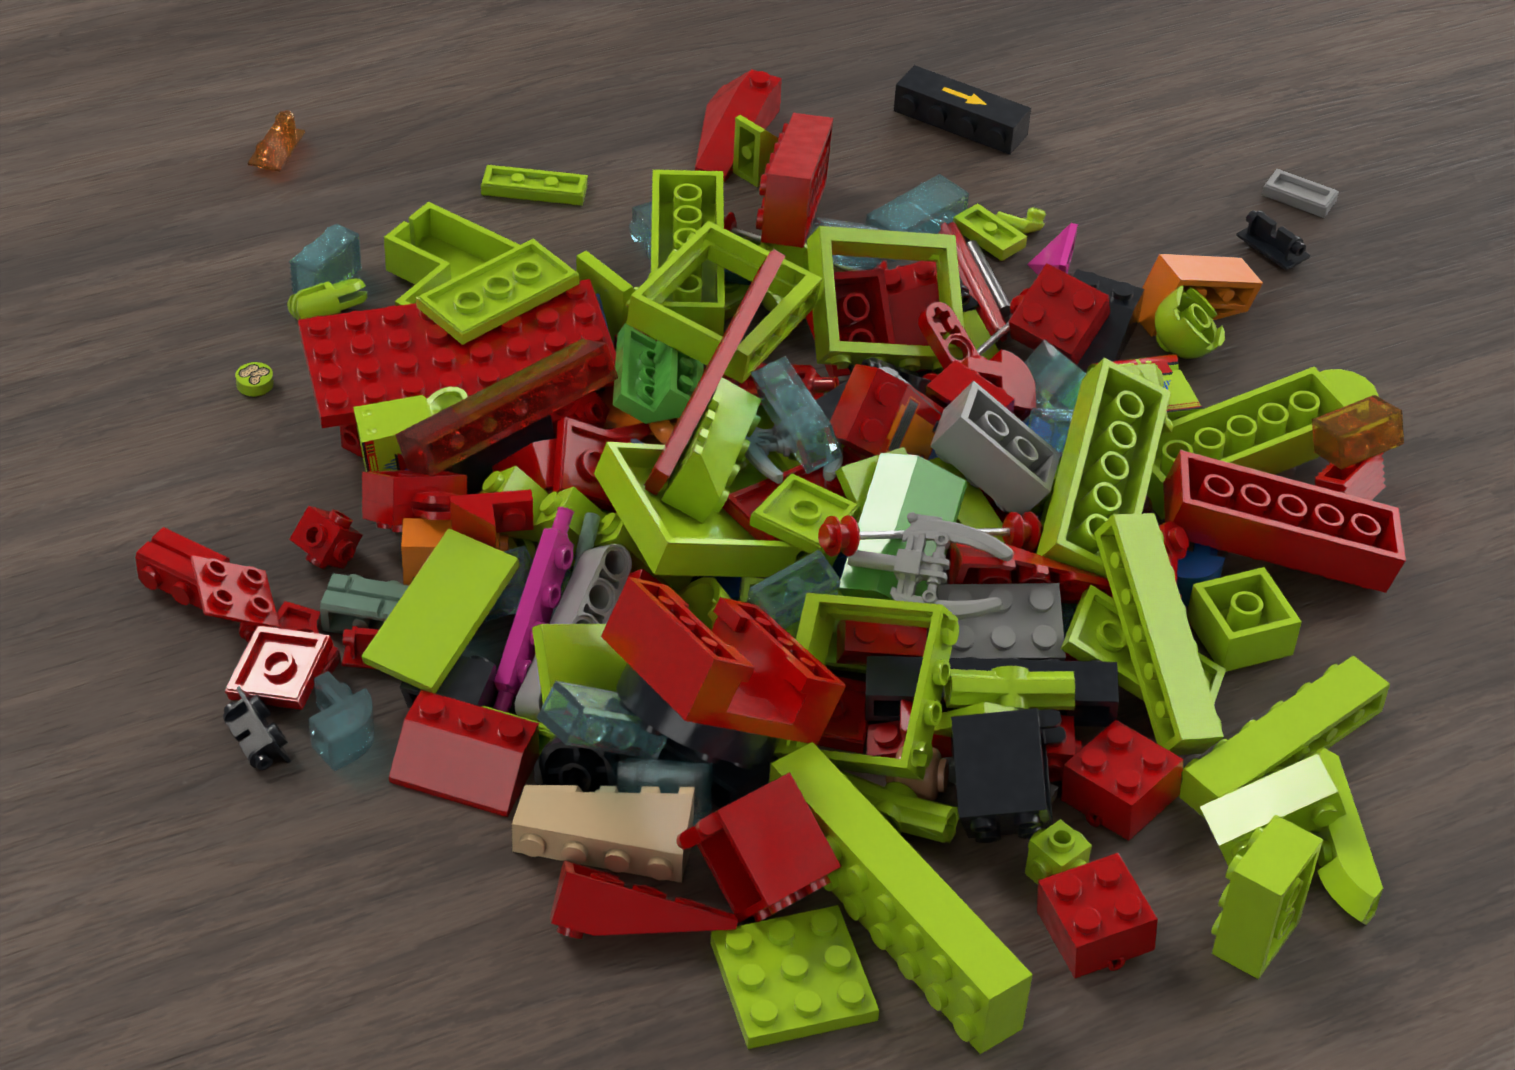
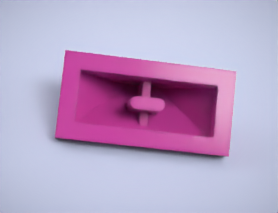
(1057, 252)

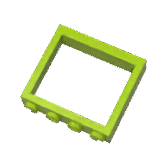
(888, 245)
(743, 258)
(815, 636)

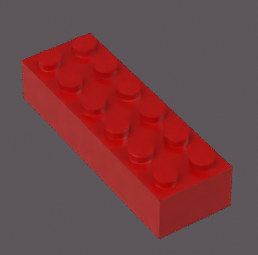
(795, 180)
(1284, 521)

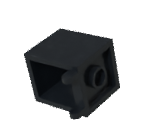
(1004, 771)

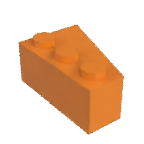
(1222, 280)

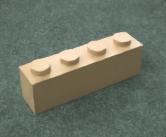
(606, 828)

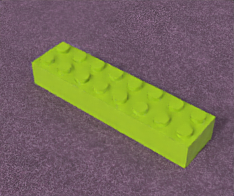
(912, 908)

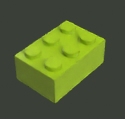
(1265, 895)

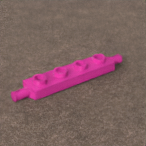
(536, 607)

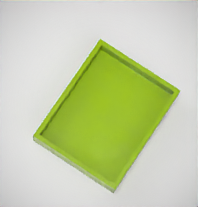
(675, 541)

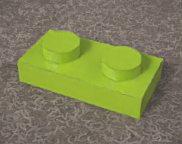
(990, 232)

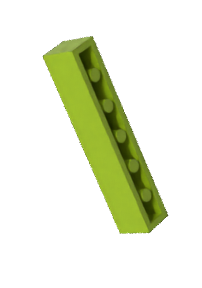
(1158, 634)
(1306, 722)

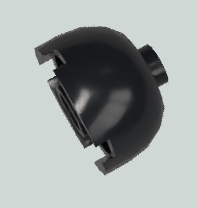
(576, 766)

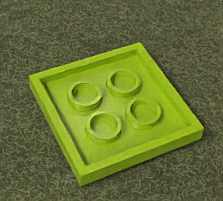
(794, 977)

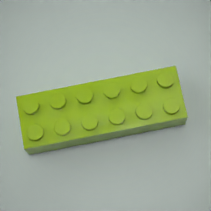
(681, 206)
(1257, 430)
(1103, 462)

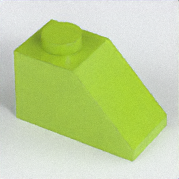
(751, 150)

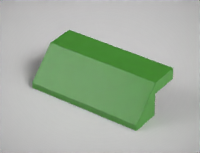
(652, 377)
(897, 488)

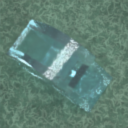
(345, 723)

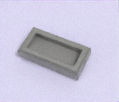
(1300, 193)

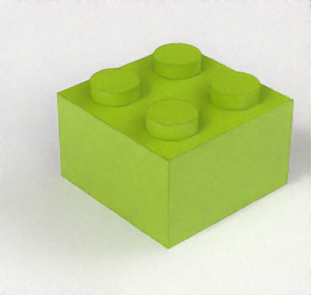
(1243, 619)

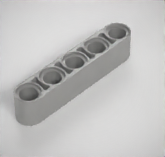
(586, 600)

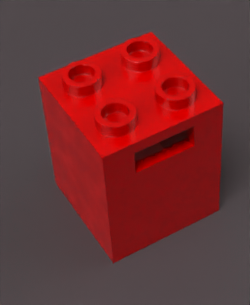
(764, 849)

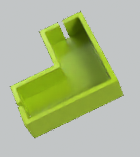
(437, 249)

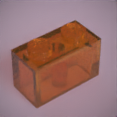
(1358, 431)

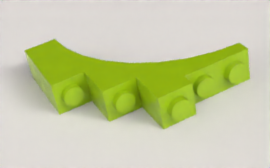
(545, 505)

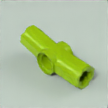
(1012, 688)
(907, 811)

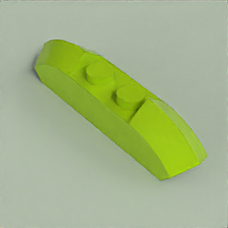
(1345, 853)

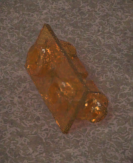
(278, 143)

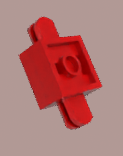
(408, 494)

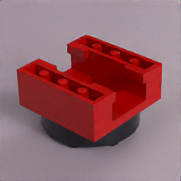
(718, 688)

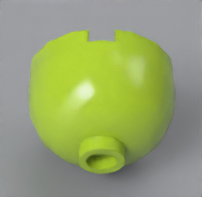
(1187, 324)

